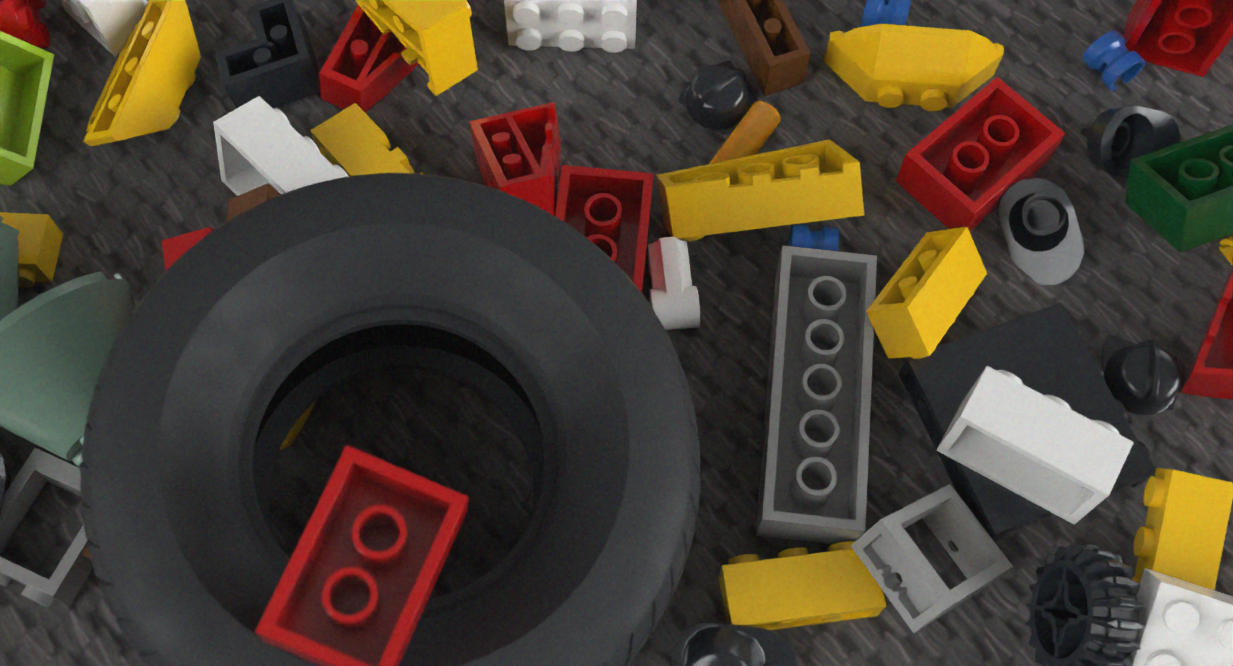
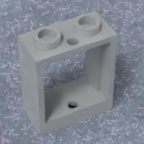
(17, 500)
(922, 593)

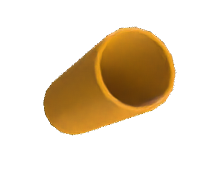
(738, 132)

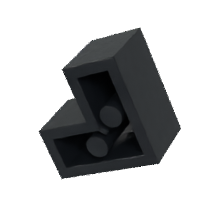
(276, 64)

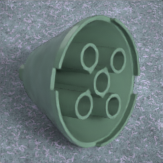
(55, 356)

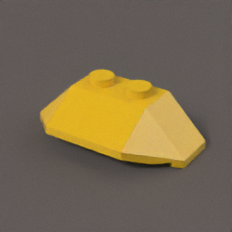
(912, 63)
(148, 76)

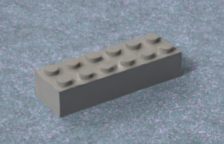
(818, 398)

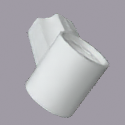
(672, 290)

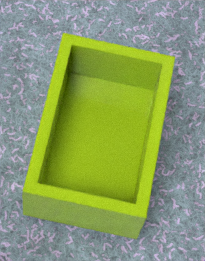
(23, 95)

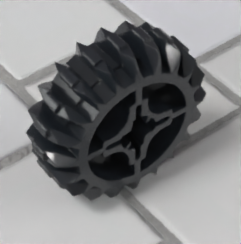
(1084, 609)

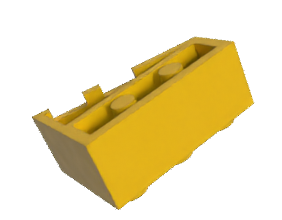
(433, 33)

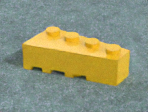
(358, 144)
(762, 191)

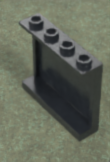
(1047, 357)

